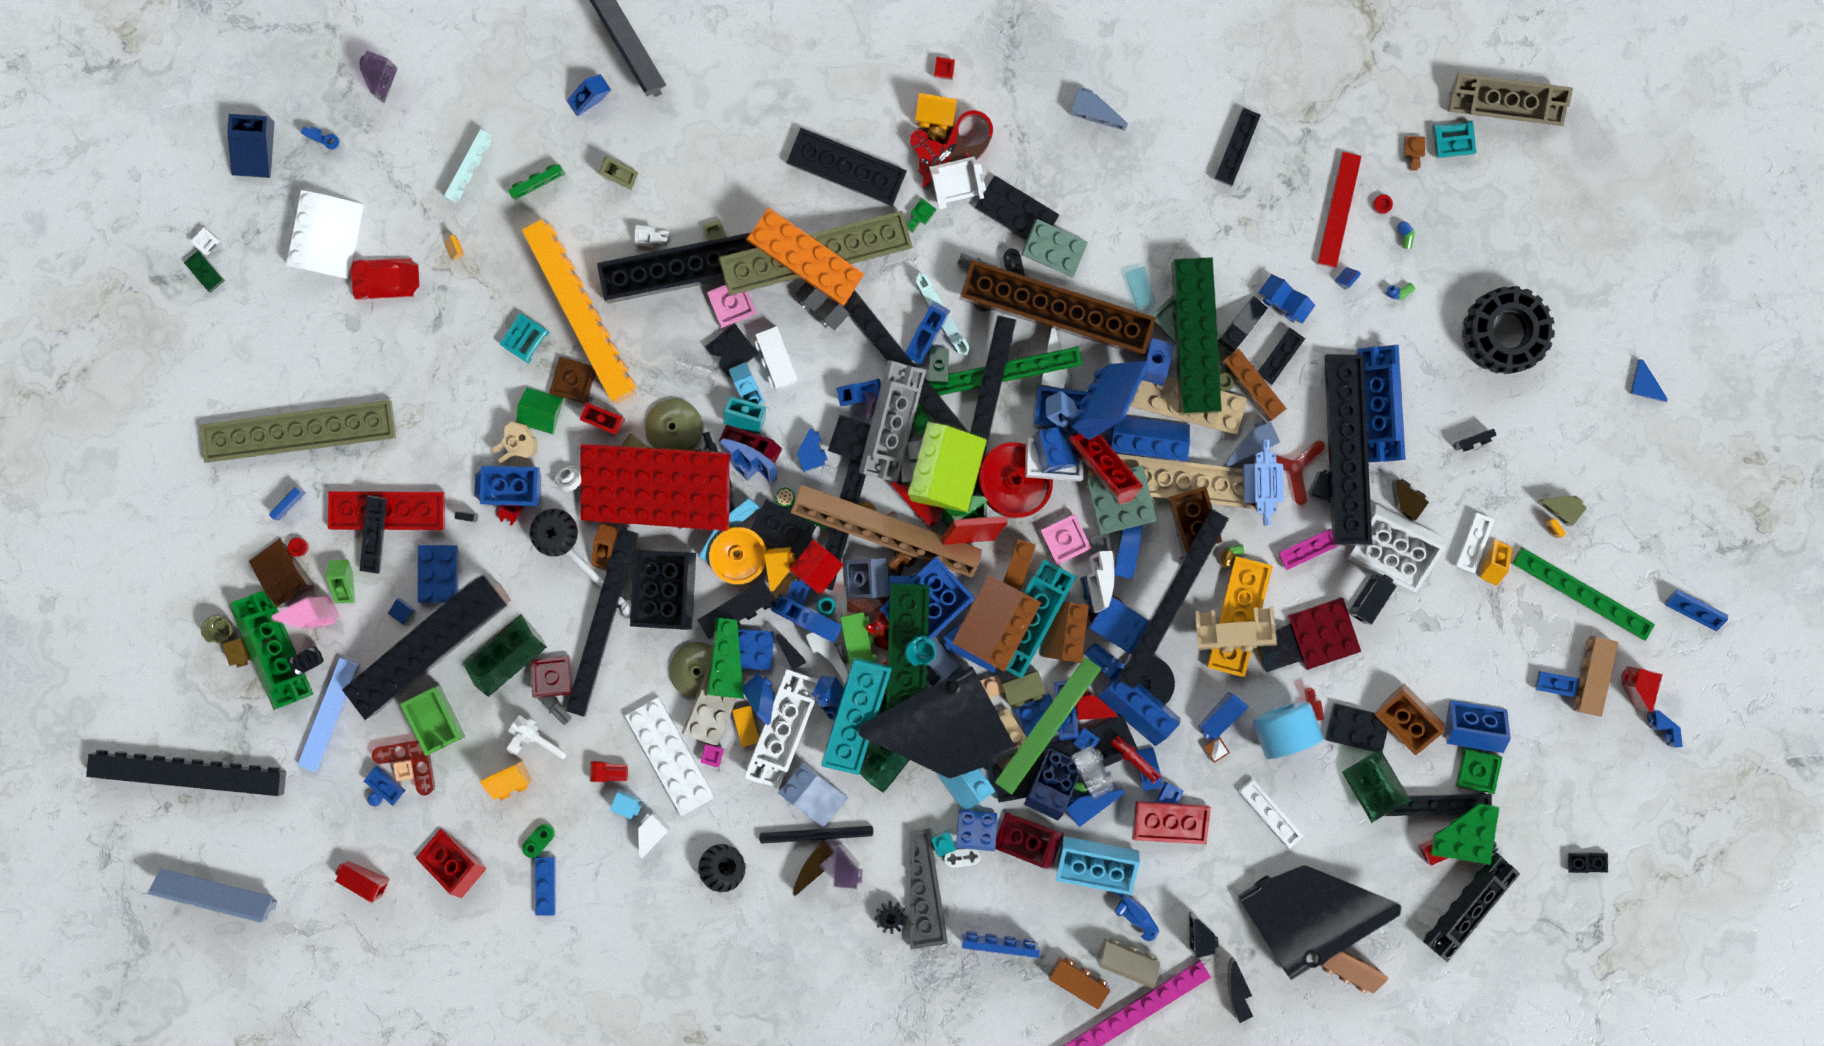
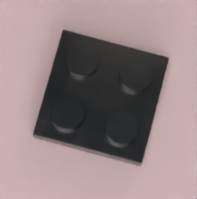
(849, 438)

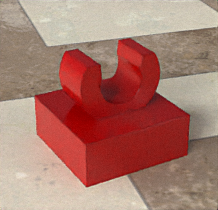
(509, 512)

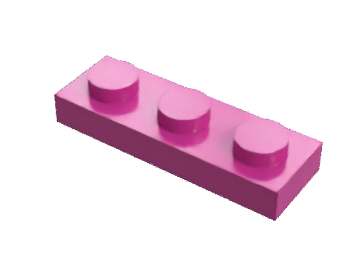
(1307, 549)

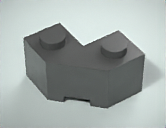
(828, 310)

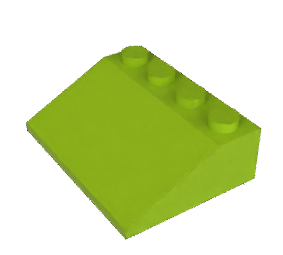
(947, 468)

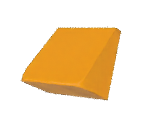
(454, 247)

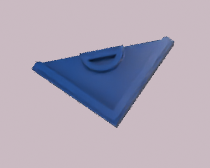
(1646, 384)

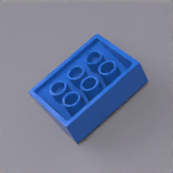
(1108, 397)
(946, 599)

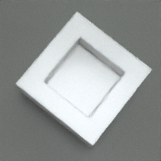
(205, 241)

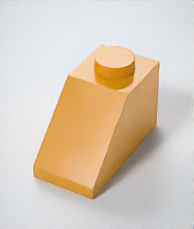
(1496, 563)
(778, 564)

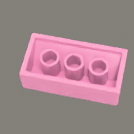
(309, 613)

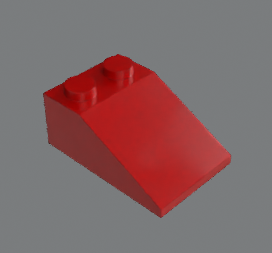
(450, 864)

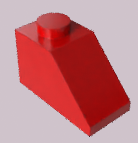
(1092, 708)

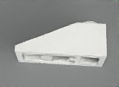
(1058, 378)

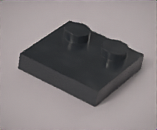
(732, 349)

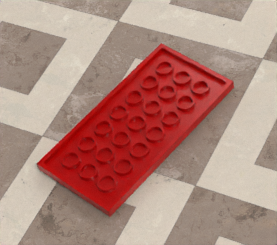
(655, 486)

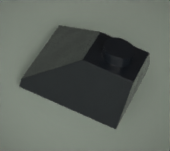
(1283, 653)
(1201, 937)

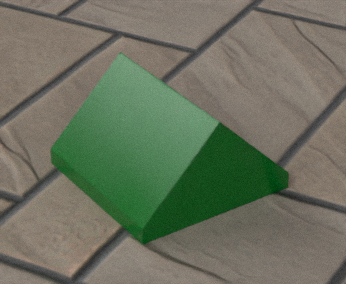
(539, 410)

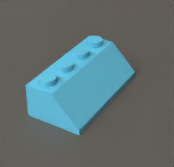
(969, 788)
(1097, 865)

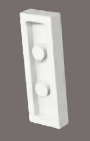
(1474, 543)

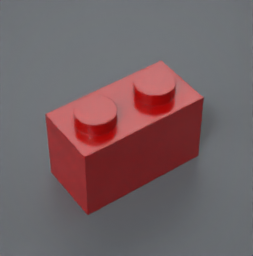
(602, 419)

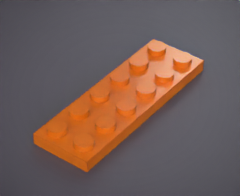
(805, 257)

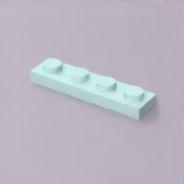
(471, 160)

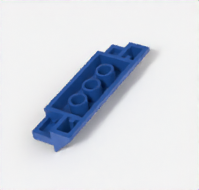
(1383, 403)

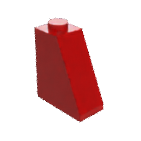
(361, 881)

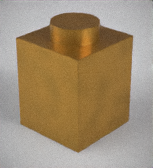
(237, 653)

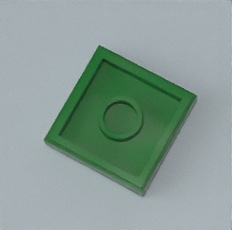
(1479, 771)

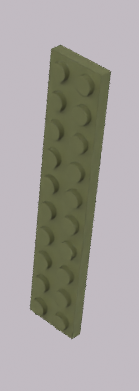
(851, 242)
(297, 431)

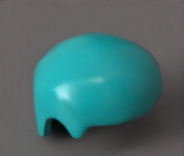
(921, 650)

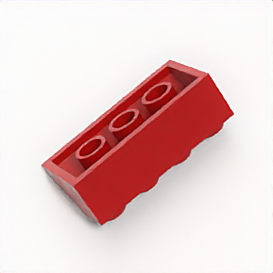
(1107, 467)

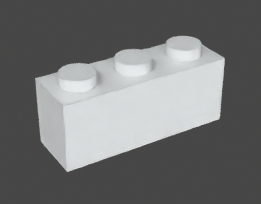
(776, 358)

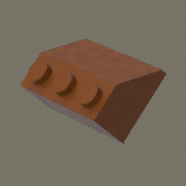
(1067, 633)
(1410, 719)

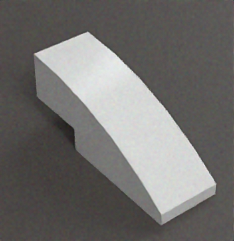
(1101, 579)

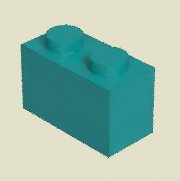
(744, 415)

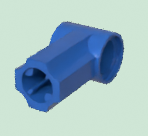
(1108, 663)

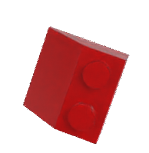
(816, 567)
(1641, 687)

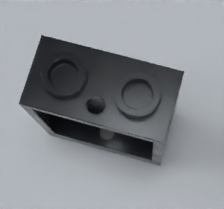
(1372, 598)

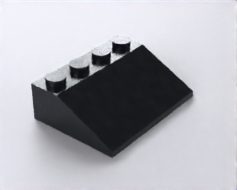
(663, 589)

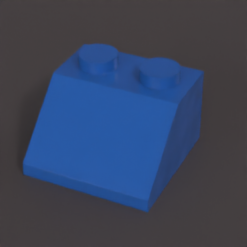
(1054, 450)

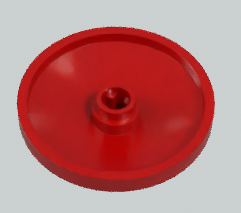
(1005, 486)

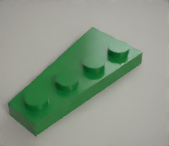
(725, 661)

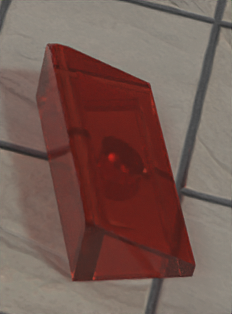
(865, 604)

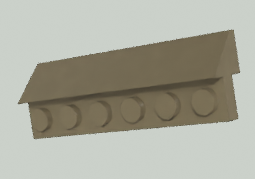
(1510, 99)

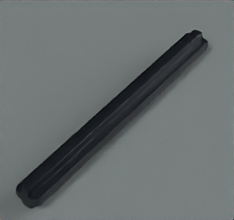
(816, 834)

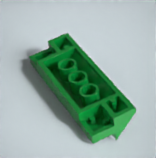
(270, 649)

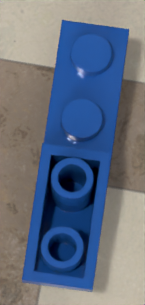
(806, 618)

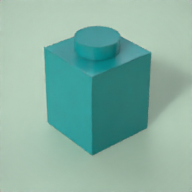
(943, 843)

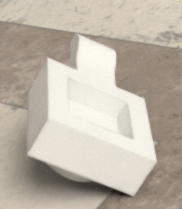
(647, 237)

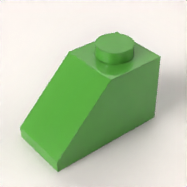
(340, 581)

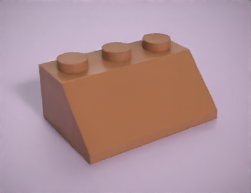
(1356, 971)

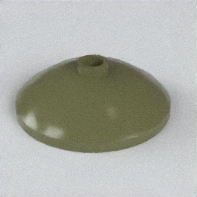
(687, 422)
(683, 664)

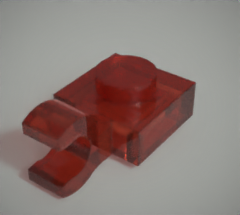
(1316, 704)

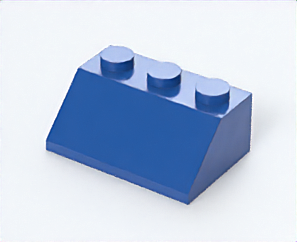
(1477, 726)

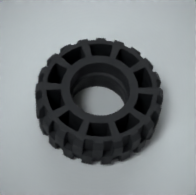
(1535, 323)

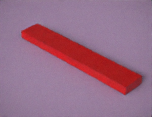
(1339, 209)

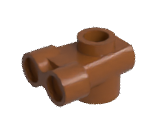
(899, 561)

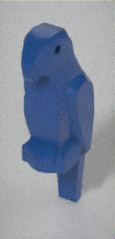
(1137, 915)

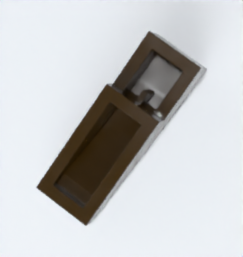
(813, 866)

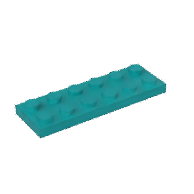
(857, 705)

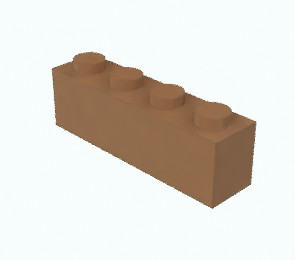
(1595, 676)

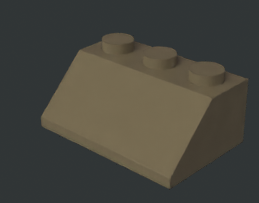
(1129, 962)

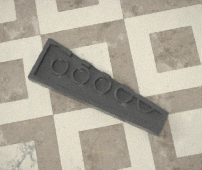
(926, 909)

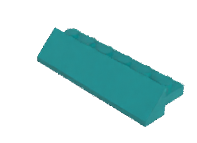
(1050, 588)

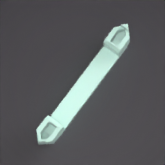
(949, 326)

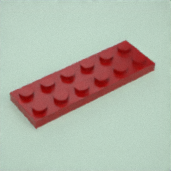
(403, 512)

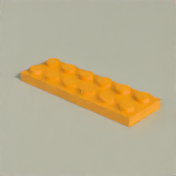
(1243, 593)

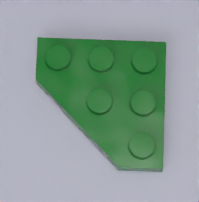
(1469, 835)

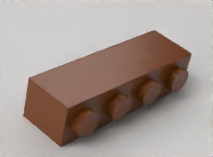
(1253, 385)

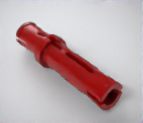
(1134, 758)

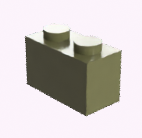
(1019, 690)

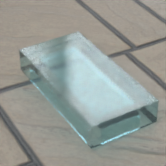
(1140, 287)

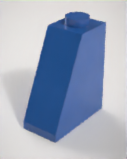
(1222, 716)

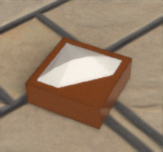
(1216, 749)

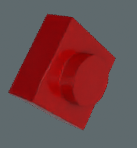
(944, 68)

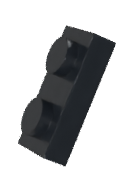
(1483, 438)

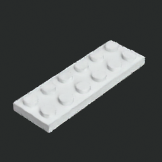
(670, 756)

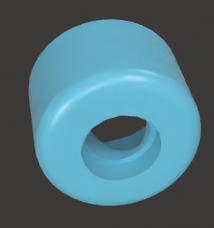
(1287, 730)

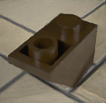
(1407, 500)

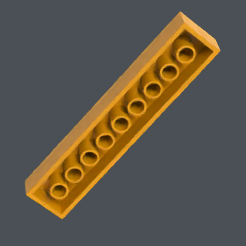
(579, 312)

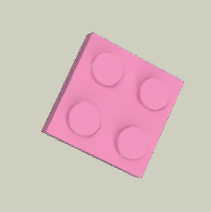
(731, 308)
(1065, 539)

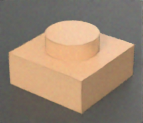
(992, 686)

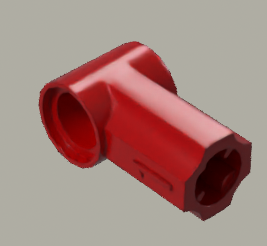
(603, 772)

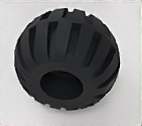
(564, 526)
(726, 857)

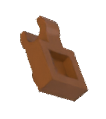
(1414, 148)

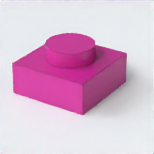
(712, 755)

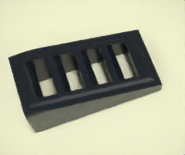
(793, 656)

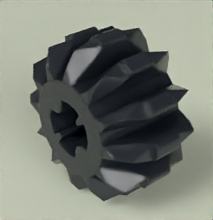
(306, 660)
(898, 918)

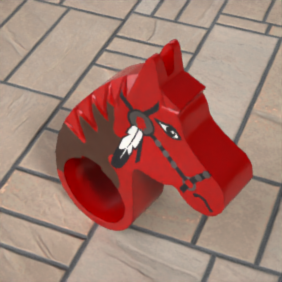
(934, 153)

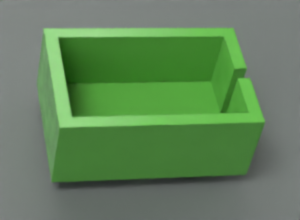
(432, 720)

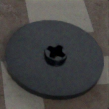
(1162, 679)

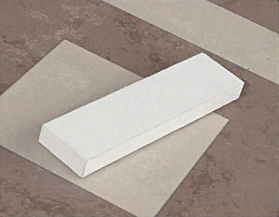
(1270, 813)

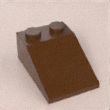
(1189, 513)
(280, 574)

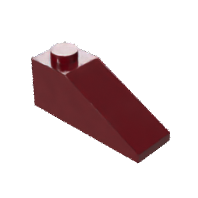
(761, 444)

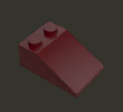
(1028, 841)

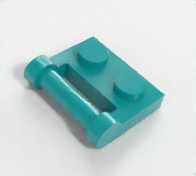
(1456, 145)
(518, 335)

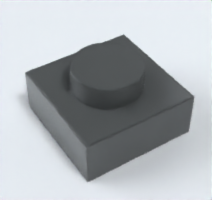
(1100, 543)

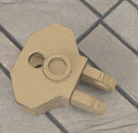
(514, 442)

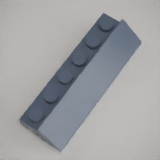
(212, 895)

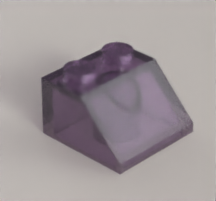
(378, 74)
(846, 869)

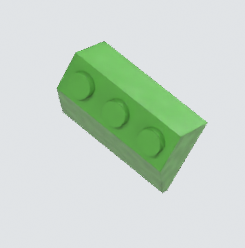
(856, 637)

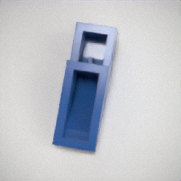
(927, 332)
(1128, 552)

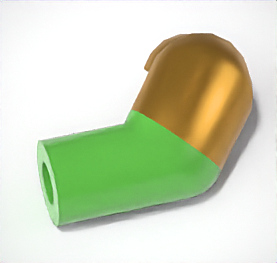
(1228, 554)

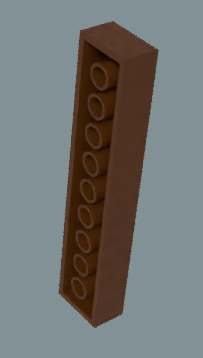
(1057, 308)

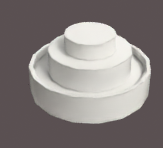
(568, 479)

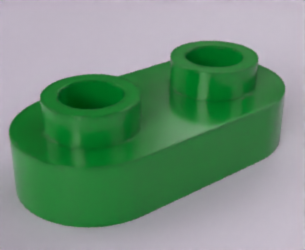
(538, 841)

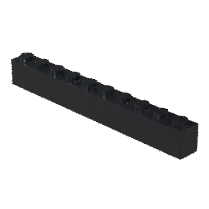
(1172, 599)
(186, 773)

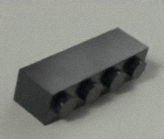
(739, 607)

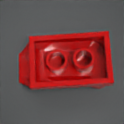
(384, 278)

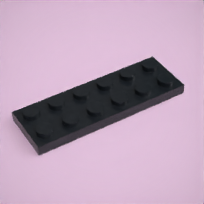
(846, 167)

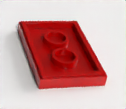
(974, 530)

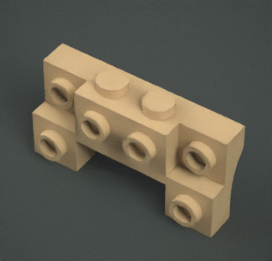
(1236, 635)

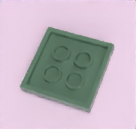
(1116, 517)

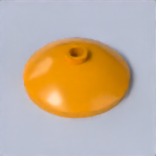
(740, 568)

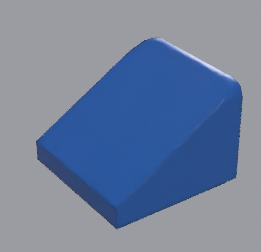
(1347, 277)
(401, 611)

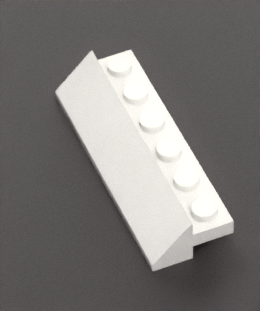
(781, 737)

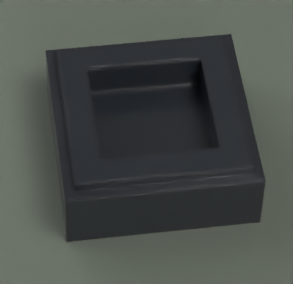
(466, 516)

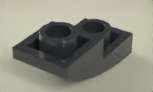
(1587, 862)

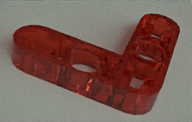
(416, 758)

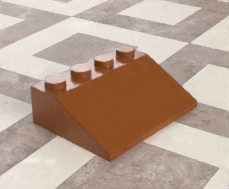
(996, 622)

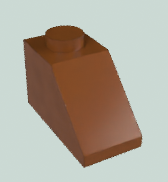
(603, 546)

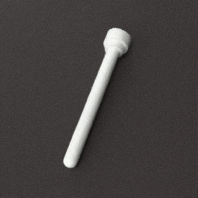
(625, 605)

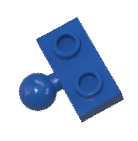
(383, 787)

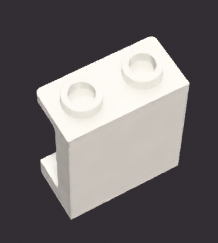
(957, 181)

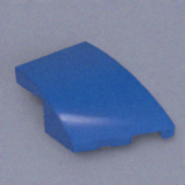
(749, 461)

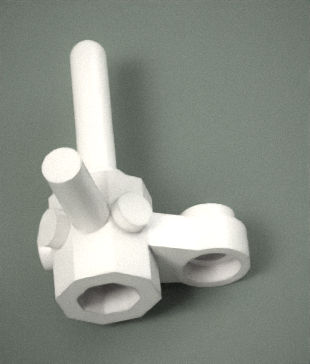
(527, 731)

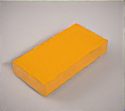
(746, 725)

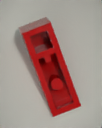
(929, 513)

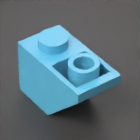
(746, 383)

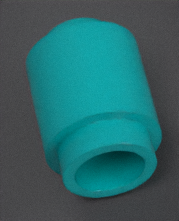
(826, 601)

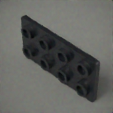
(1106, 733)

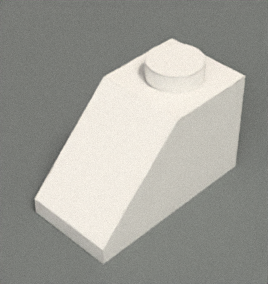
(650, 832)

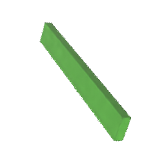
(1048, 725)

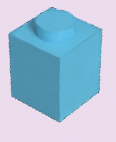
(626, 805)

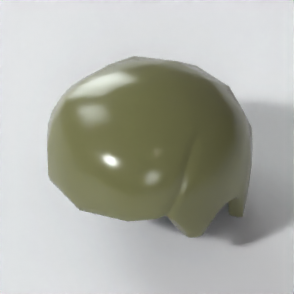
(217, 629)

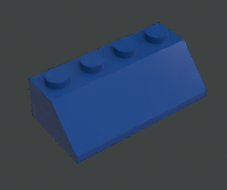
(1151, 439)
(1140, 710)

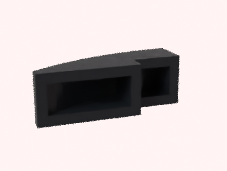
(1238, 992)

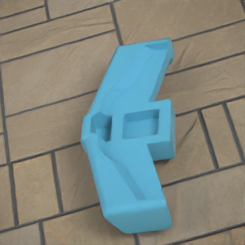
(736, 516)

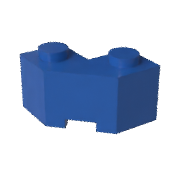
(1283, 297)

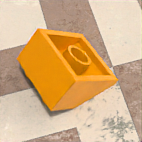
(935, 111)
(505, 781)

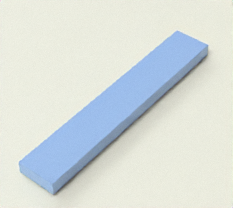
(327, 715)

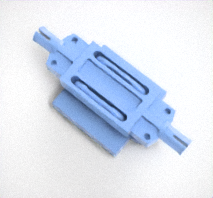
(1264, 483)

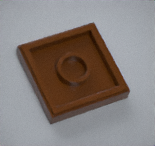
(572, 380)

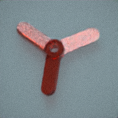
(1301, 461)

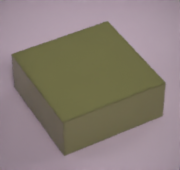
(714, 230)

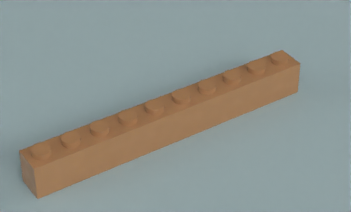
(884, 530)

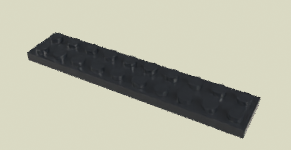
(1348, 450)

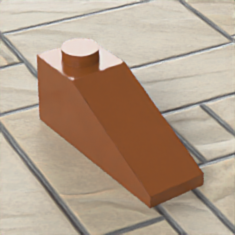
(1019, 564)

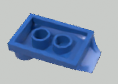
(1042, 393)
(508, 485)

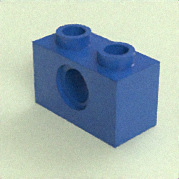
(1161, 352)

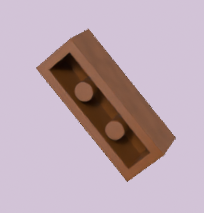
(1079, 982)

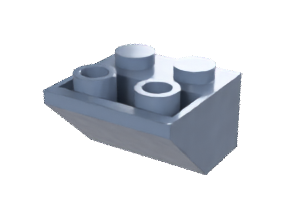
(941, 666)

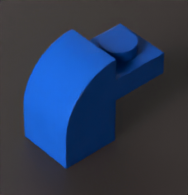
(854, 393)

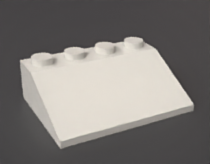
(325, 235)
(1399, 549)

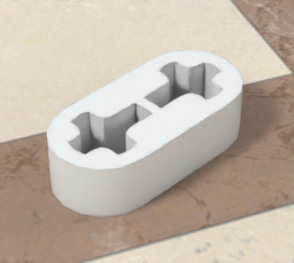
(963, 861)

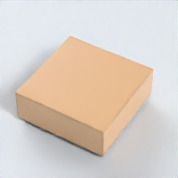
(403, 770)

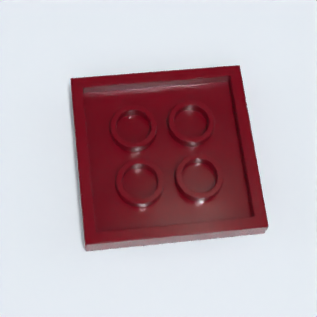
(1324, 633)

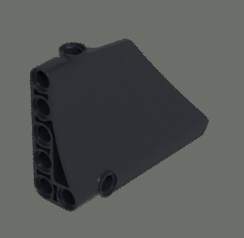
(944, 728)
(1313, 914)

